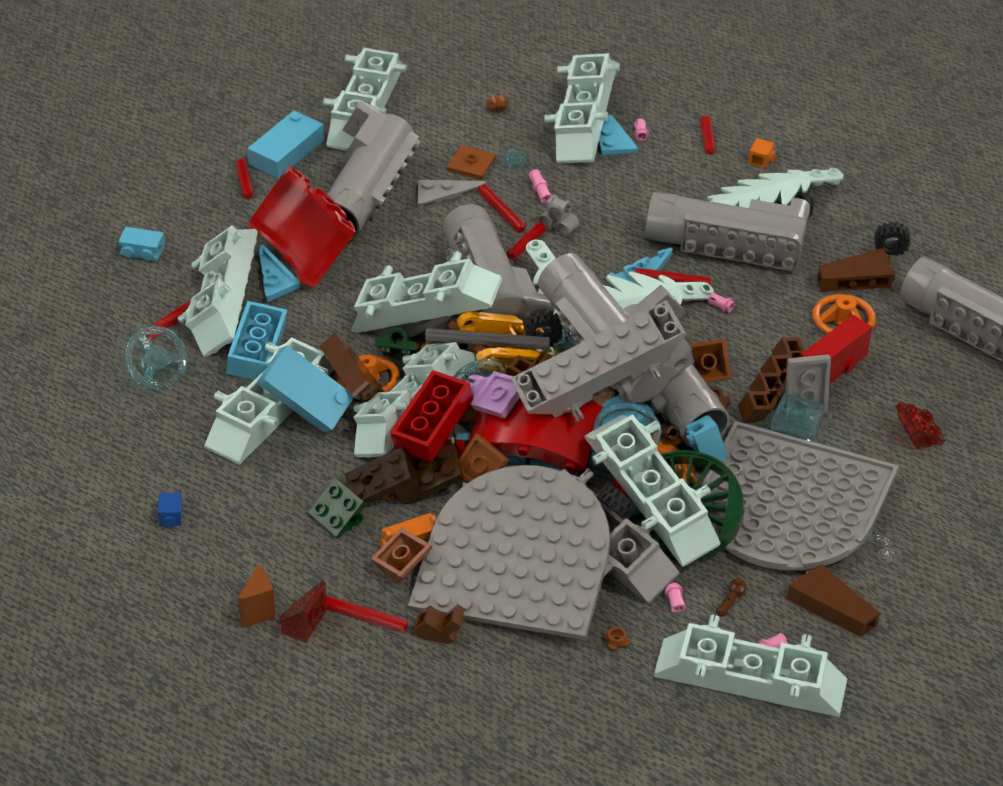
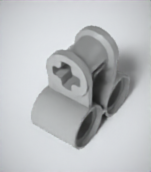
(559, 216)

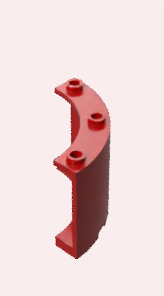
(303, 226)
(541, 436)

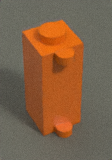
(419, 526)

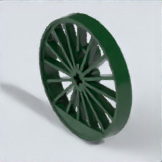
(735, 504)

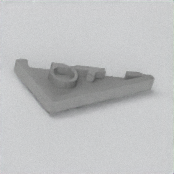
(439, 190)

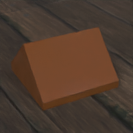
(711, 360)
(400, 555)
(256, 599)

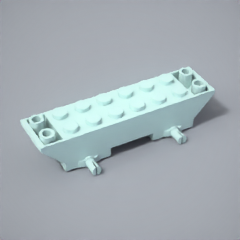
(372, 81)
(584, 107)
(447, 291)
(217, 306)
(253, 412)
(382, 412)
(654, 487)
(782, 675)

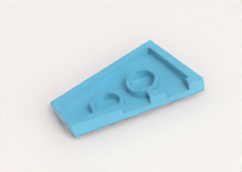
(614, 139)

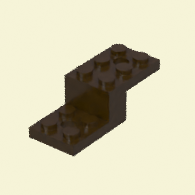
(405, 477)

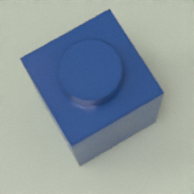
(170, 509)

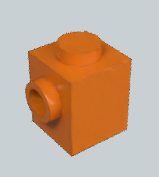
(761, 153)

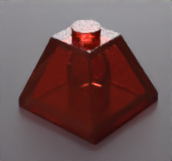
(305, 614)

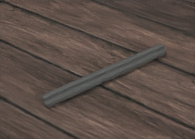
(485, 338)

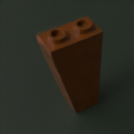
(857, 272)
(350, 368)
(833, 600)

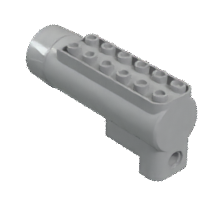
(371, 162)
(756, 235)
(475, 237)
(956, 305)
(590, 309)
(686, 394)

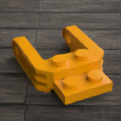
(504, 325)

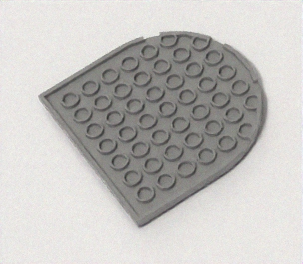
(800, 498)
(518, 552)

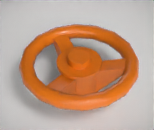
(840, 311)
(375, 365)

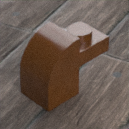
(437, 626)

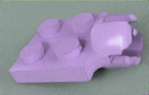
(493, 394)

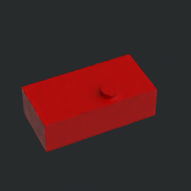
(845, 346)
(432, 415)

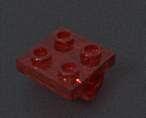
(919, 425)

